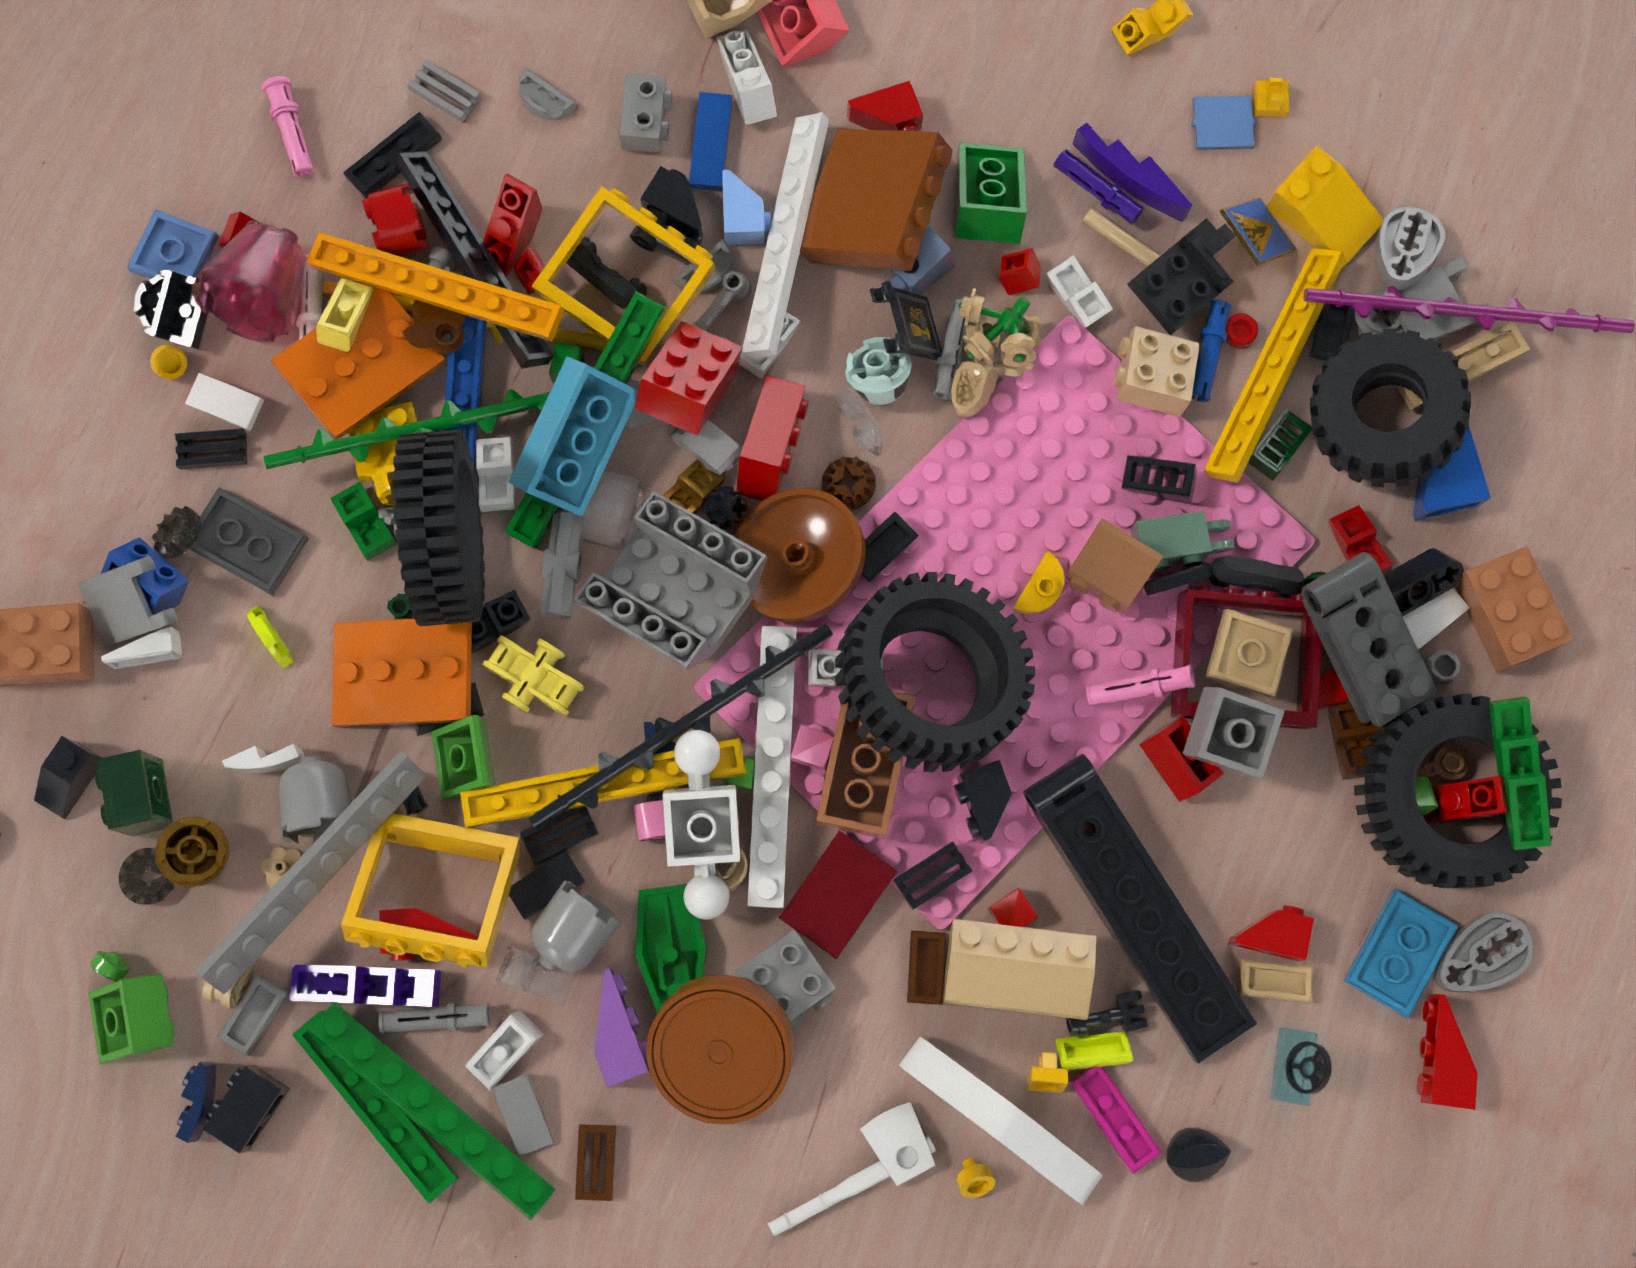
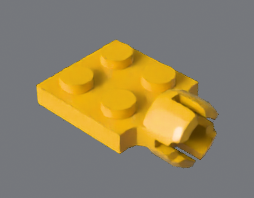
(380, 457)

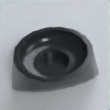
(1196, 1154)

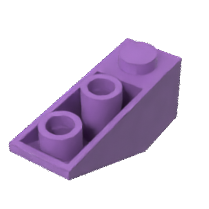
(617, 1042)

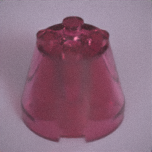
(254, 282)

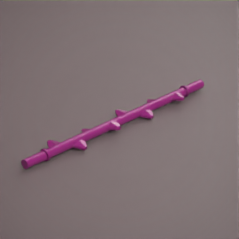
(1451, 307)

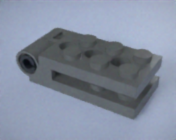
(1367, 640)

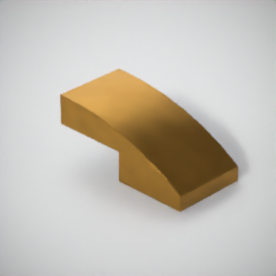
(694, 487)

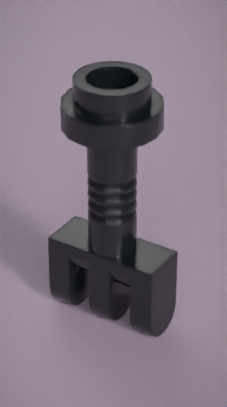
(1121, 1013)

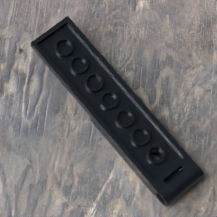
(1139, 908)

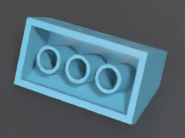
(574, 436)

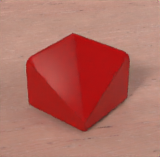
(1020, 271)
(1013, 910)

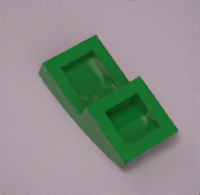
(363, 521)

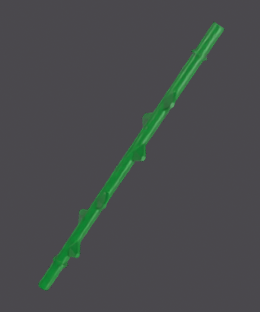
(387, 431)

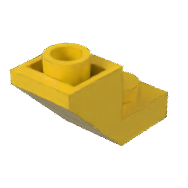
(1148, 26)

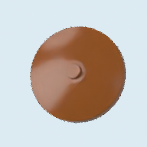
(811, 554)

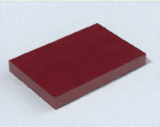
(838, 894)

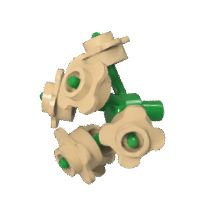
(985, 335)

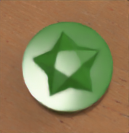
(110, 965)

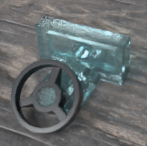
(1299, 1067)

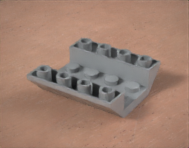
(676, 583)

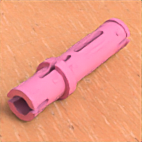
(1154, 683)

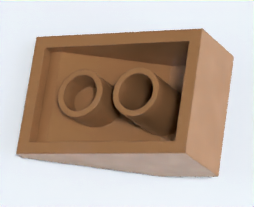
(1112, 567)

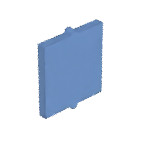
(1223, 122)

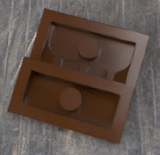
(1349, 738)

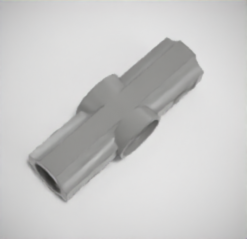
(561, 565)

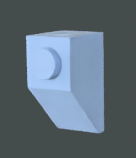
(743, 213)

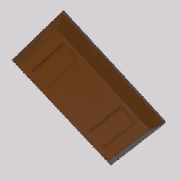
(926, 967)

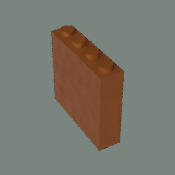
(875, 198)

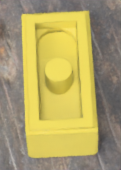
(343, 315)

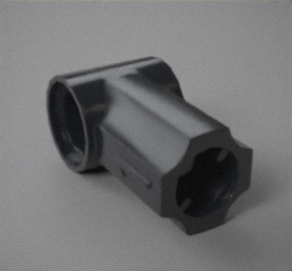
(652, 244)

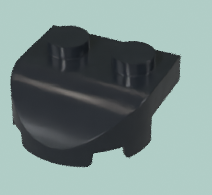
(169, 309)

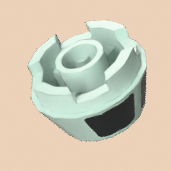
(876, 374)

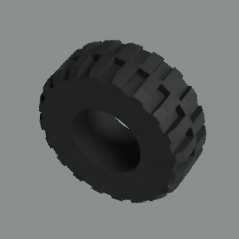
(1384, 361)

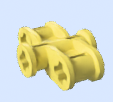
(533, 675)

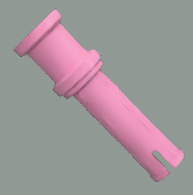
(285, 113)

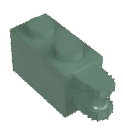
(1182, 538)

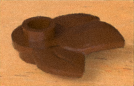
(432, 324)

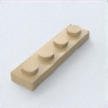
(1481, 356)

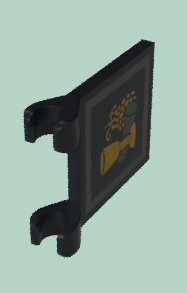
(913, 322)

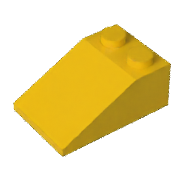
(1326, 206)

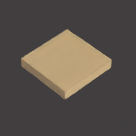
(1249, 653)

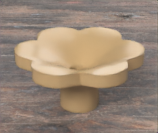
(278, 857)

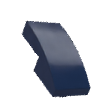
(200, 1090)

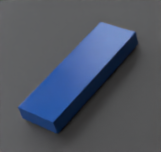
(710, 141)

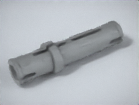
(951, 354)
(393, 1020)

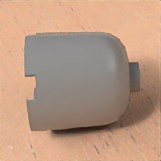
(311, 798)
(572, 929)

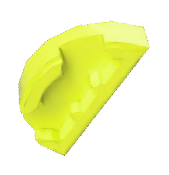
(269, 636)

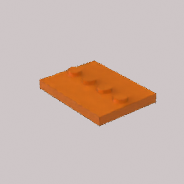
(356, 384)
(400, 673)

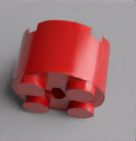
(397, 221)

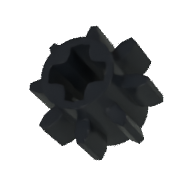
(726, 507)

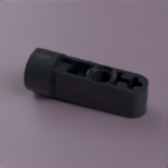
(1423, 579)

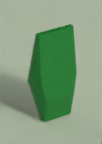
(668, 942)

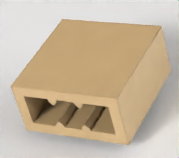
(1156, 371)

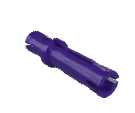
(1109, 194)

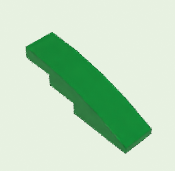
(1520, 766)

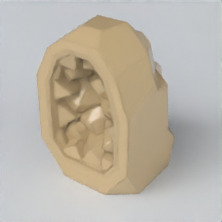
(972, 387)

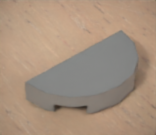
(543, 99)
(722, 263)

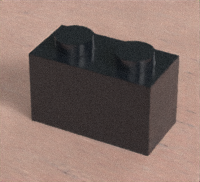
(245, 1108)

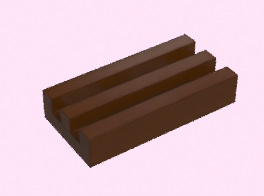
(597, 1129)

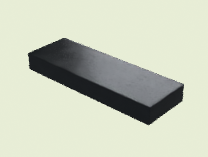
(379, 164)

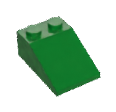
(990, 193)

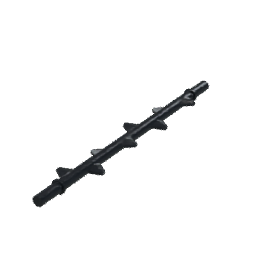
(666, 731)

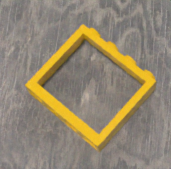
(647, 221)
(441, 838)

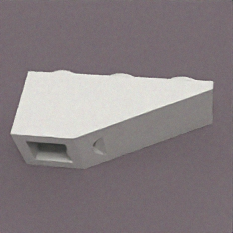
(747, 77)

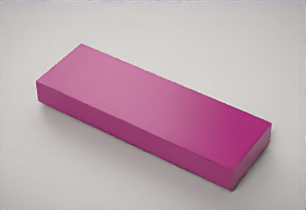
(1115, 1117)

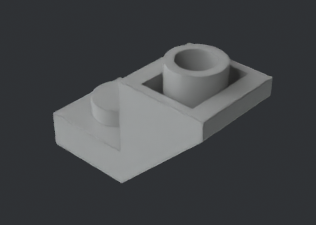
(710, 447)

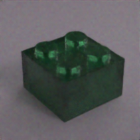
(133, 793)

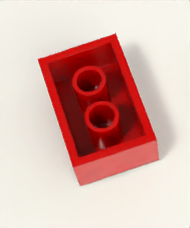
(688, 377)

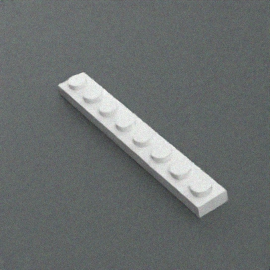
(785, 236)
(772, 777)

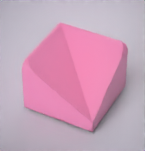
(812, 748)

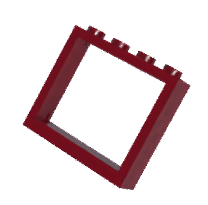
(1267, 602)

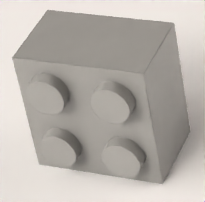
(1233, 732)

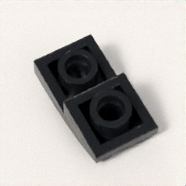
(498, 618)

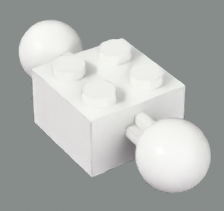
(701, 825)

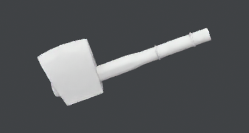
(902, 1155)

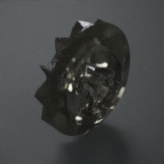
(176, 544)
(138, 890)

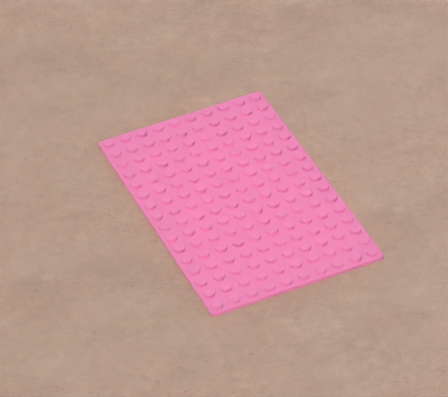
(987, 507)

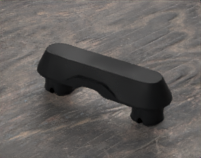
(606, 280)
(1257, 573)

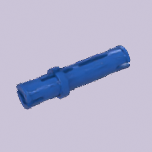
(1212, 338)

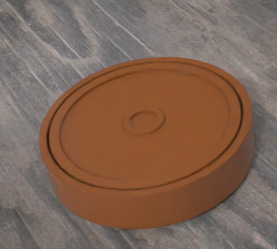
(720, 1049)

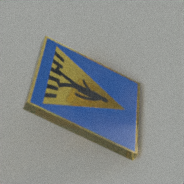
(1258, 230)

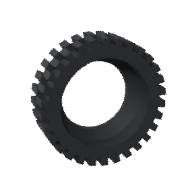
(439, 527)
(970, 625)
(1394, 807)

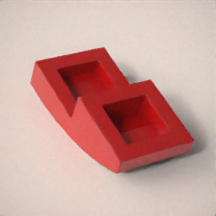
(1357, 535)

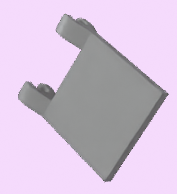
(1436, 287)
(120, 604)

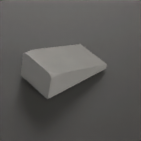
(523, 1114)

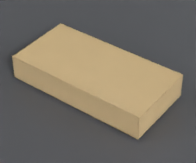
(1275, 981)

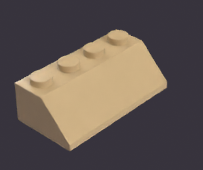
(1020, 969)

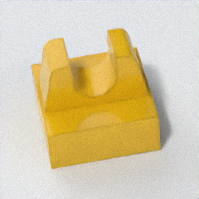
(1271, 98)
(1047, 1075)

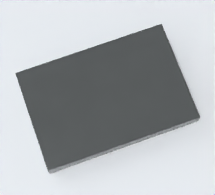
(247, 541)

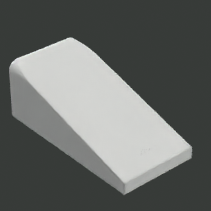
(152, 648)
(504, 1049)

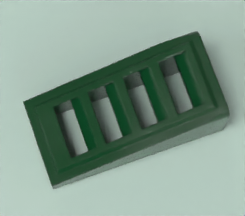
(1266, 464)

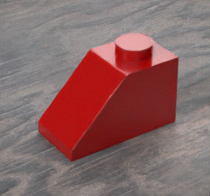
(887, 109)
(1278, 933)

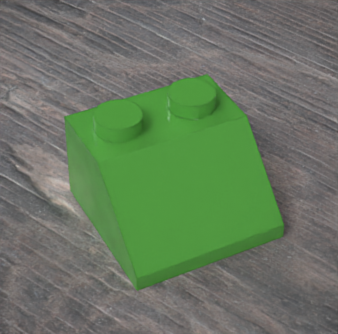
(131, 1018)

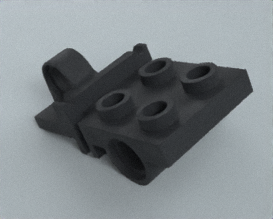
(1184, 276)

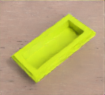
(1094, 1050)

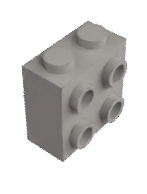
(790, 976)

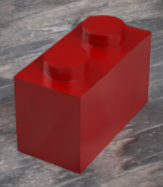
(1181, 773)

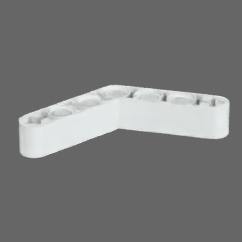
(1001, 1120)

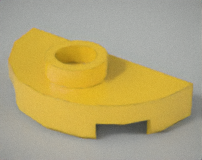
(1043, 587)

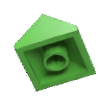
(463, 757)

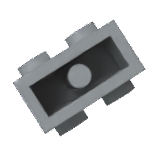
(643, 113)

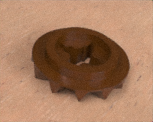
(862, 491)

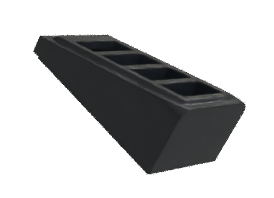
(1174, 467)

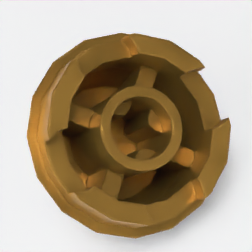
(192, 851)

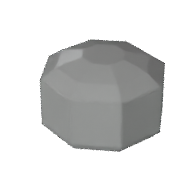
(1443, 666)

